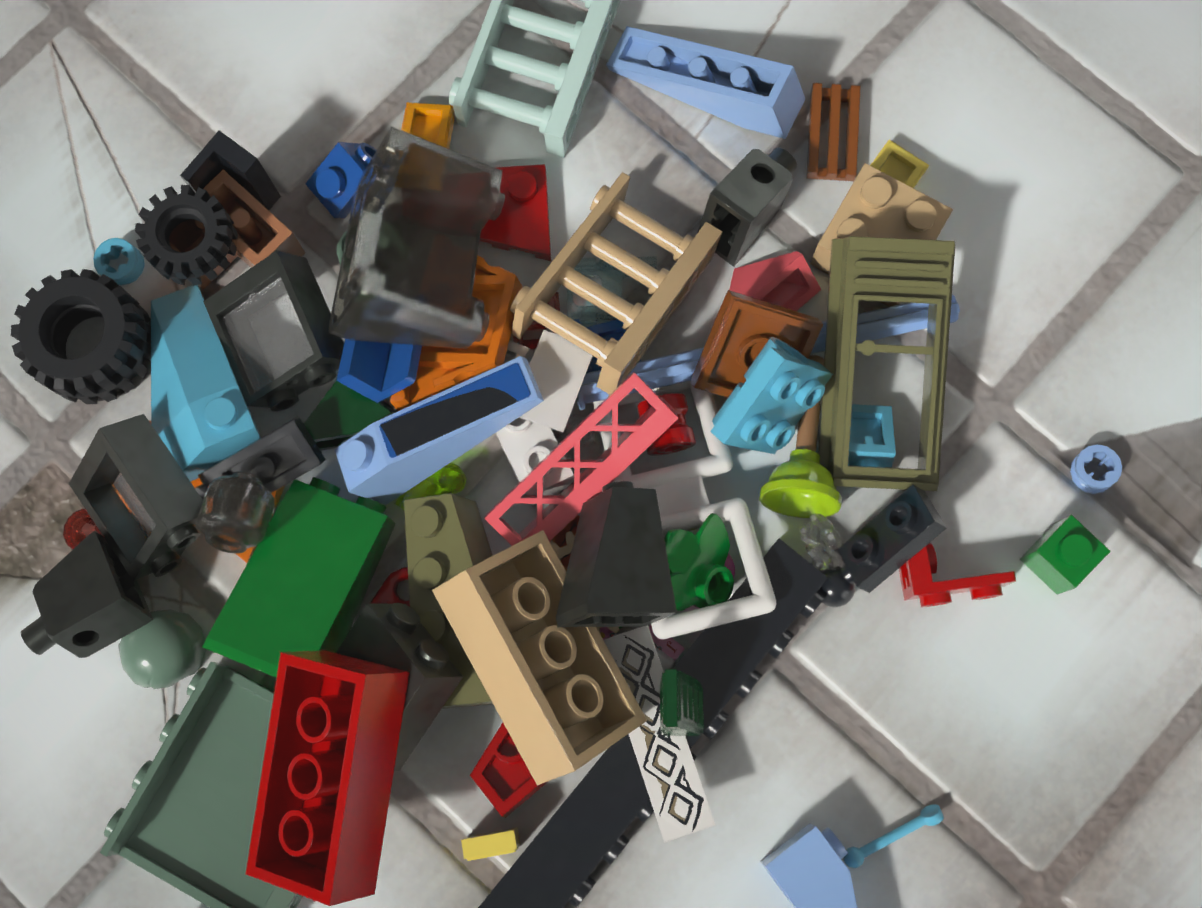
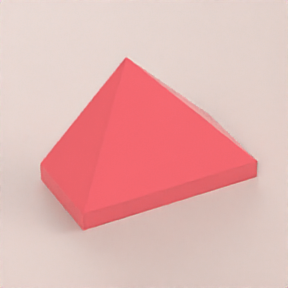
(778, 280)

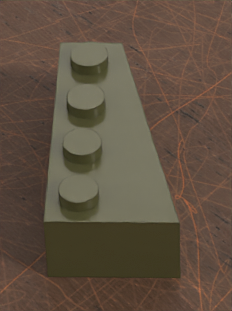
(441, 542)

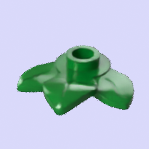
(698, 564)

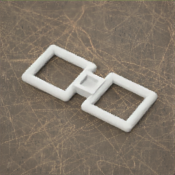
(686, 506)

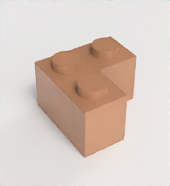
(256, 227)

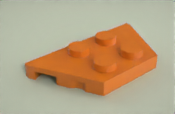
(446, 366)

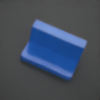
(378, 368)

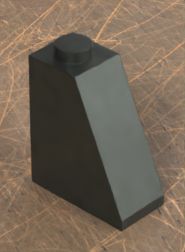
(617, 562)

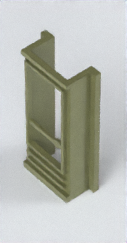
(887, 273)

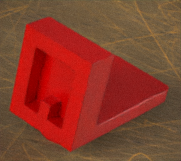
(918, 581)

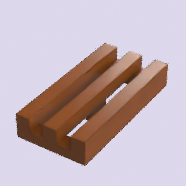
(835, 96)

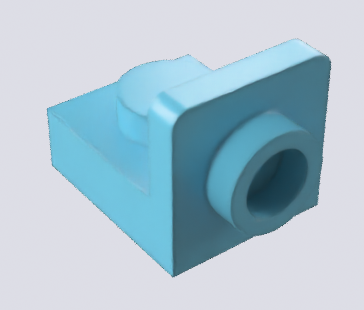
(871, 436)

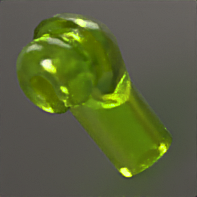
(445, 481)

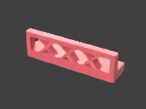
(599, 472)

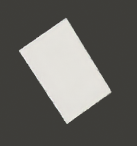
(559, 373)

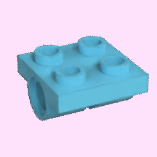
(772, 400)

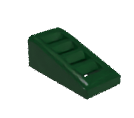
(680, 704)

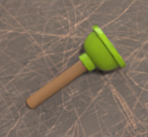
(802, 483)

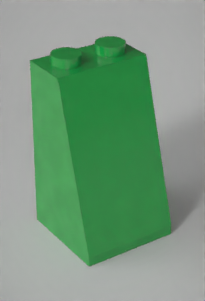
(303, 577)

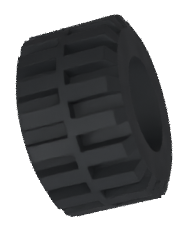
(57, 311)

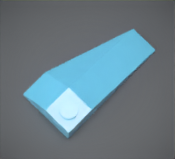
(193, 387)

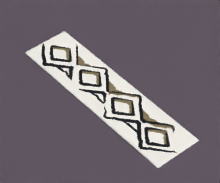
(663, 760)

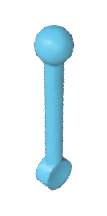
(929, 816)

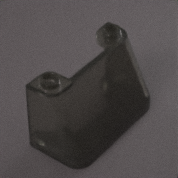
(415, 246)

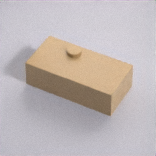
(546, 681)

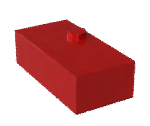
(327, 775)

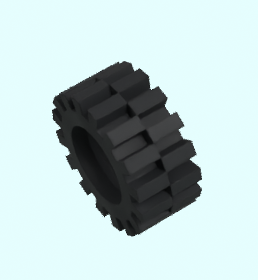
(170, 213)

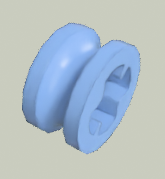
(1084, 480)

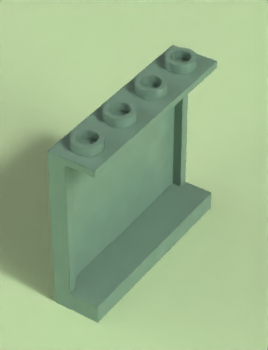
(201, 794)

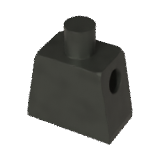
(748, 200)
(86, 602)

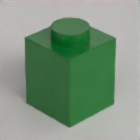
(1065, 555)

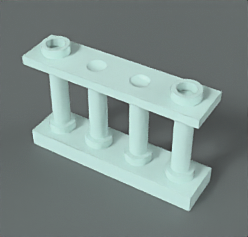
(569, 79)

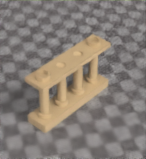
(640, 321)

